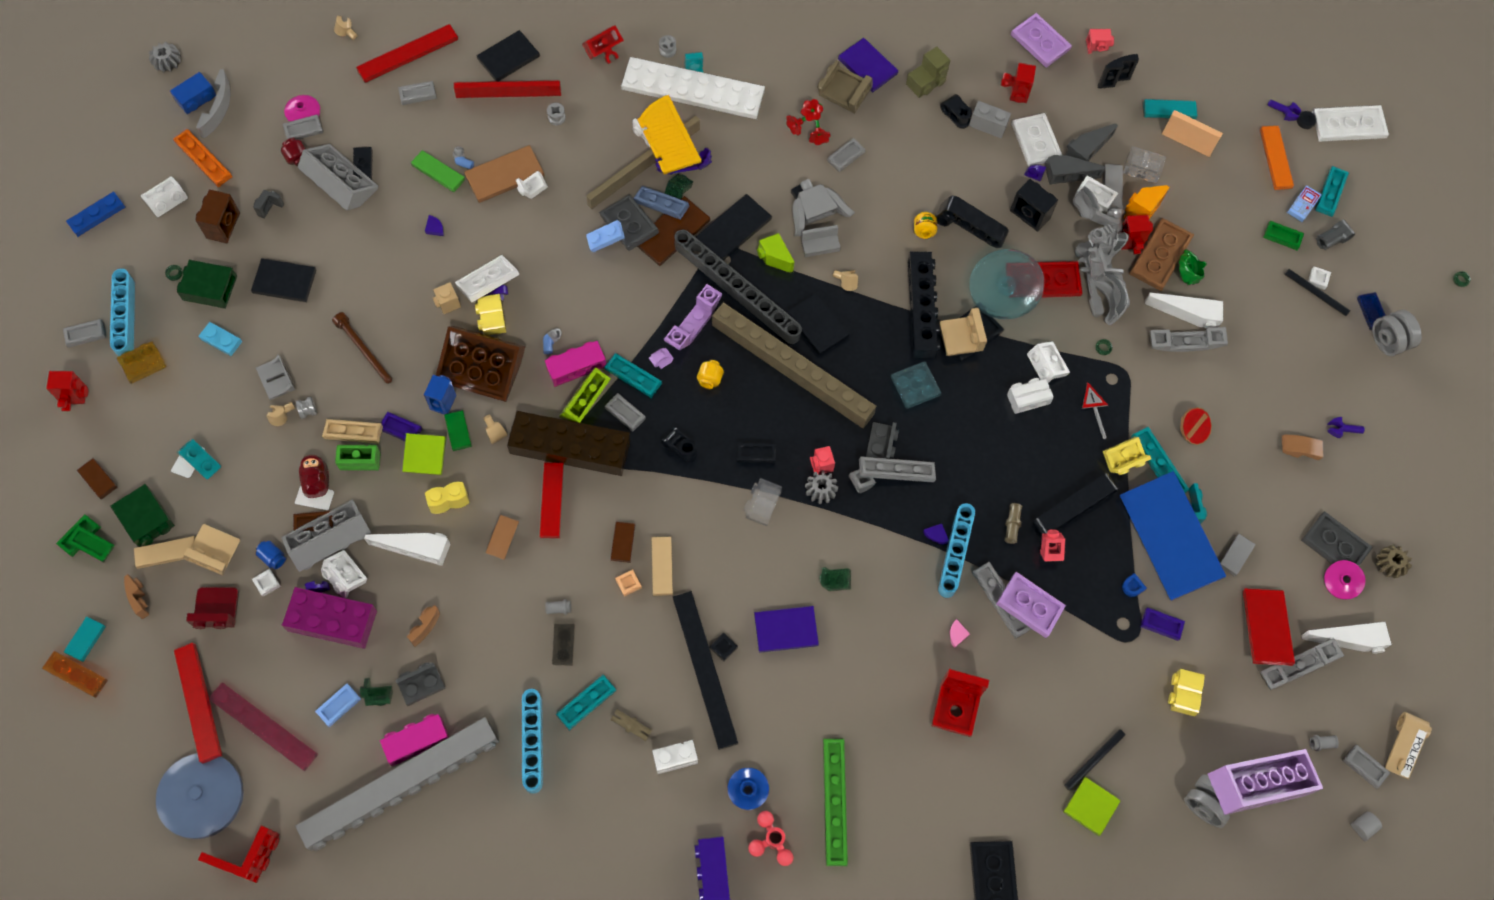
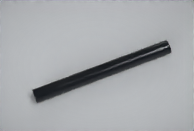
(1317, 292)
(1094, 760)

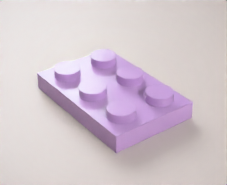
(1041, 40)
(1030, 604)

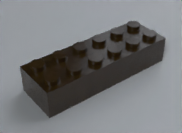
(569, 443)

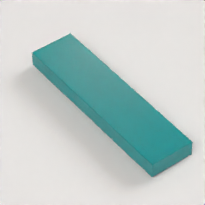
(1159, 460)

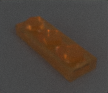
(74, 674)

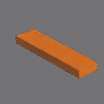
(1276, 157)
(202, 158)

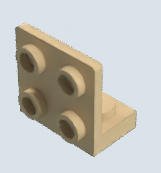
(964, 334)
(212, 549)

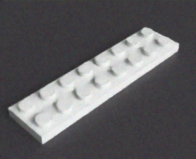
(693, 88)

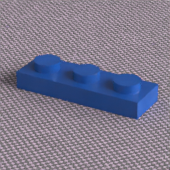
(95, 214)

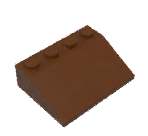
(480, 362)

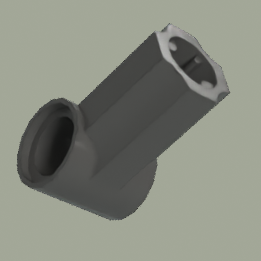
(1338, 233)

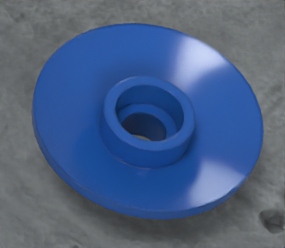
(752, 778)

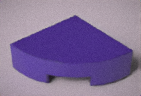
(1035, 172)
(434, 226)
(936, 534)
(324, 586)

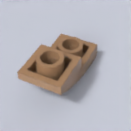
(1301, 445)
(502, 537)
(134, 595)
(428, 618)

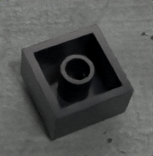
(1034, 205)

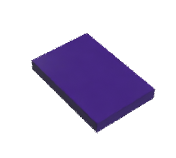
(866, 60)
(786, 629)

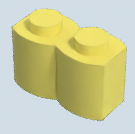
(491, 315)
(451, 496)
(1187, 692)

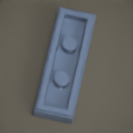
(661, 202)

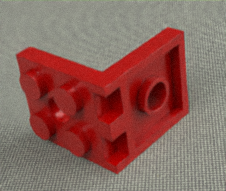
(960, 691)
(256, 859)

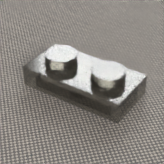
(563, 644)

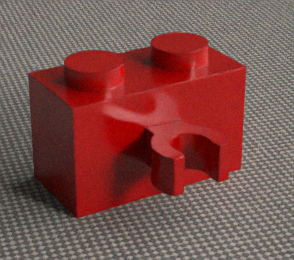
(603, 43)
(1020, 83)
(1138, 229)
(66, 389)

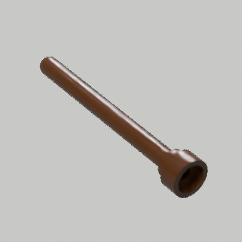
(342, 321)

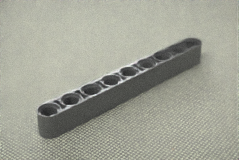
(739, 294)

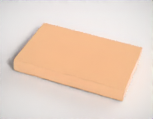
(1192, 133)

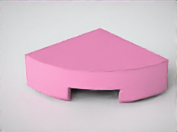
(958, 633)

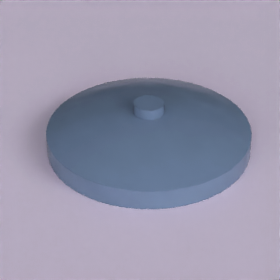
(199, 797)

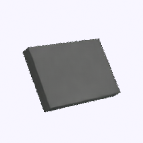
(634, 222)
(1335, 541)

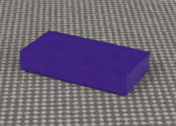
(398, 426)
(1162, 624)

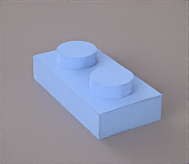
(605, 236)

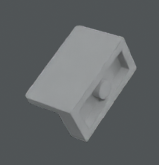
(820, 241)

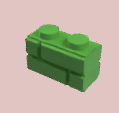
(358, 457)

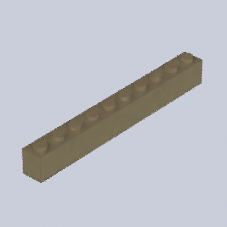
(793, 365)

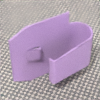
(661, 358)

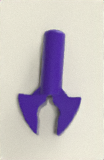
(1287, 110)
(1338, 433)

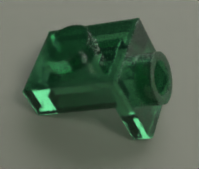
(678, 186)
(835, 579)
(376, 695)

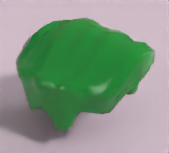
(1191, 268)

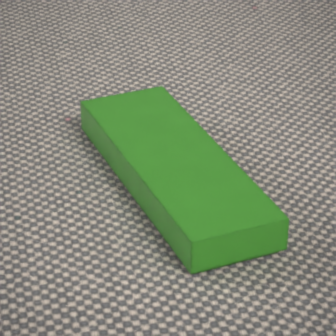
(438, 171)

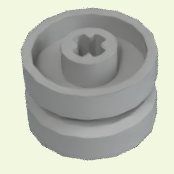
(1396, 332)
(1205, 803)

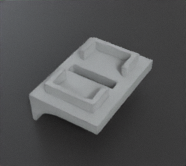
(272, 370)

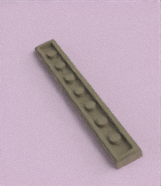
(632, 170)

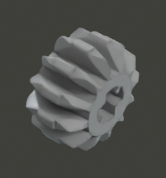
(164, 57)
(818, 480)

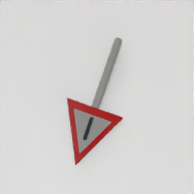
(1094, 400)

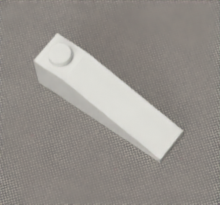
(1193, 310)
(416, 545)
(1361, 637)

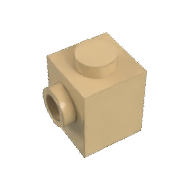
(446, 298)

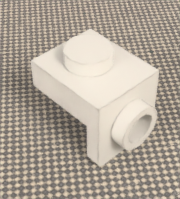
(532, 185)

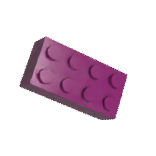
(329, 618)

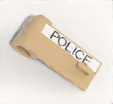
(1407, 744)

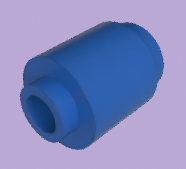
(270, 554)

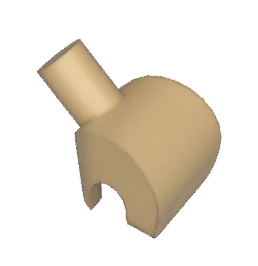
(344, 28)
(849, 279)
(279, 416)
(494, 430)

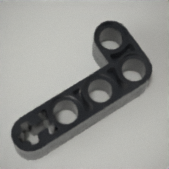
(972, 220)

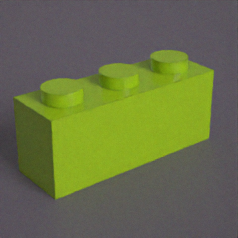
(585, 396)

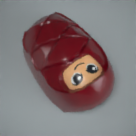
(313, 476)

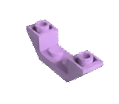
(695, 321)

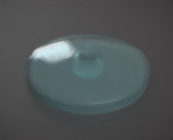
(1006, 284)

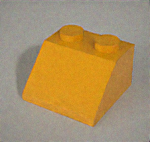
(1146, 201)

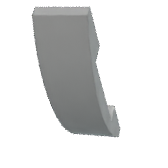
(209, 122)
(1188, 341)
(1304, 664)

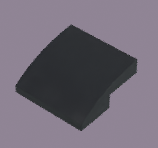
(1118, 70)

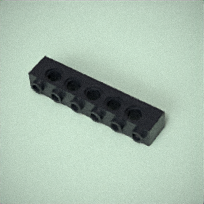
(923, 347)

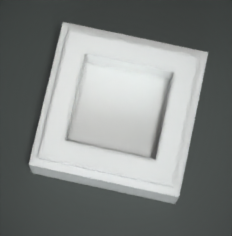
(1319, 277)
(266, 582)

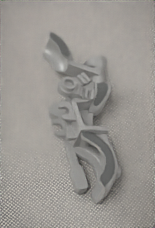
(1097, 256)

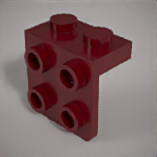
(214, 608)

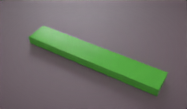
(835, 802)

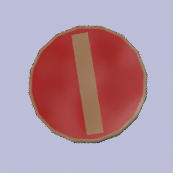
(1196, 426)

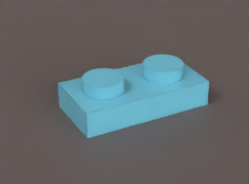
(220, 339)

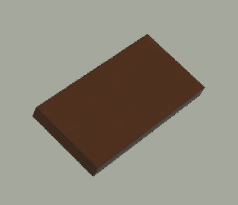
(662, 246)

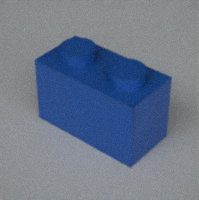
(193, 93)
(440, 394)

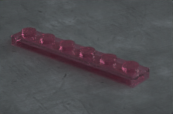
(263, 726)

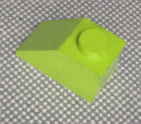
(775, 253)

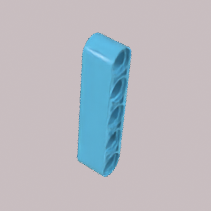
(118, 306)
(953, 558)
(535, 750)

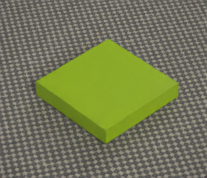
(424, 454)
(1092, 806)

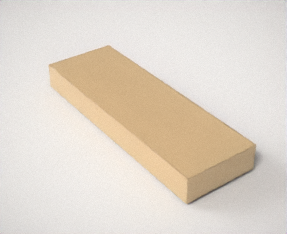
(352, 431)
(162, 552)
(662, 566)

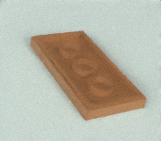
(501, 173)
(1161, 254)

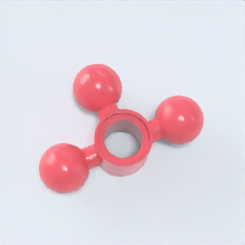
(757, 847)

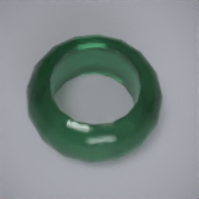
(1465, 275)
(176, 277)
(1104, 341)

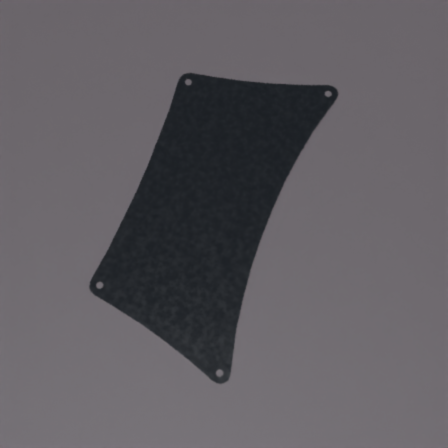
(970, 432)

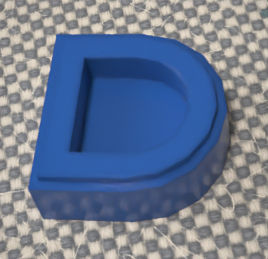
(1133, 586)

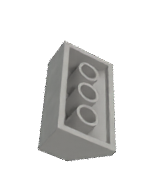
(335, 176)
(312, 546)

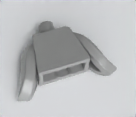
(816, 204)

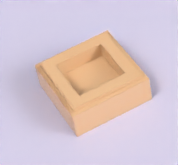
(628, 583)

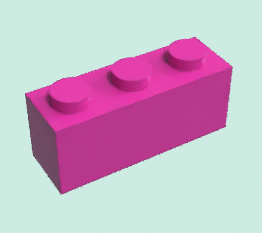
(575, 363)
(414, 739)

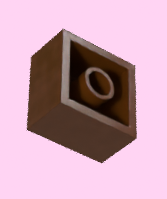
(217, 216)

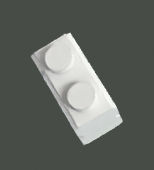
(1030, 395)
(675, 757)

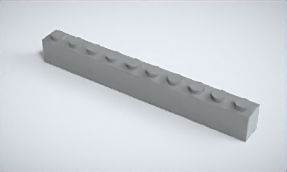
(396, 784)

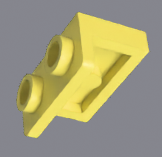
(1125, 456)

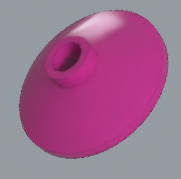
(309, 107)
(1334, 579)

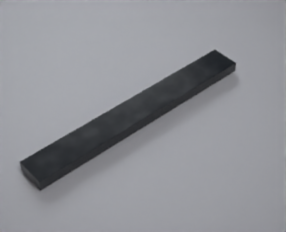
(705, 670)

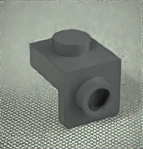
(265, 201)

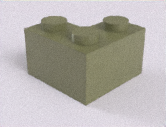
(930, 74)

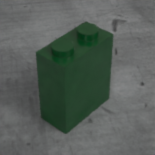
(206, 284)
(142, 516)

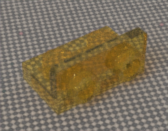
(141, 362)

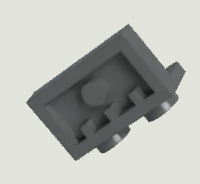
(882, 440)
(420, 683)

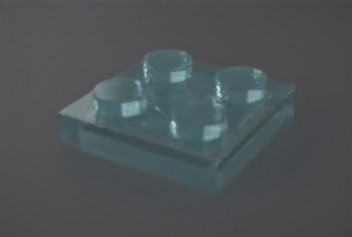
(915, 385)

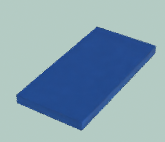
(1172, 536)

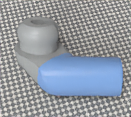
(460, 159)
(549, 339)

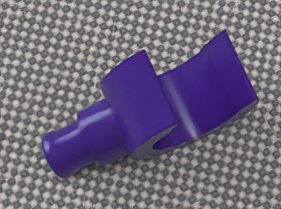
(502, 290)

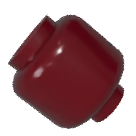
(292, 150)

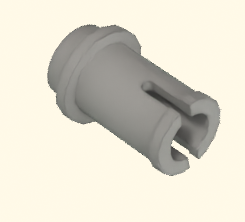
(558, 607)
(1325, 742)

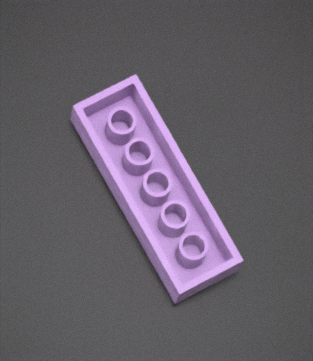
(1264, 781)

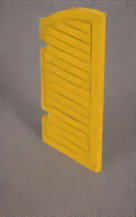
(668, 136)

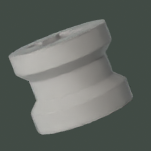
(669, 42)
(556, 118)
(306, 407)

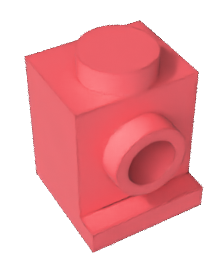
(1099, 40)
(823, 460)
(1052, 551)

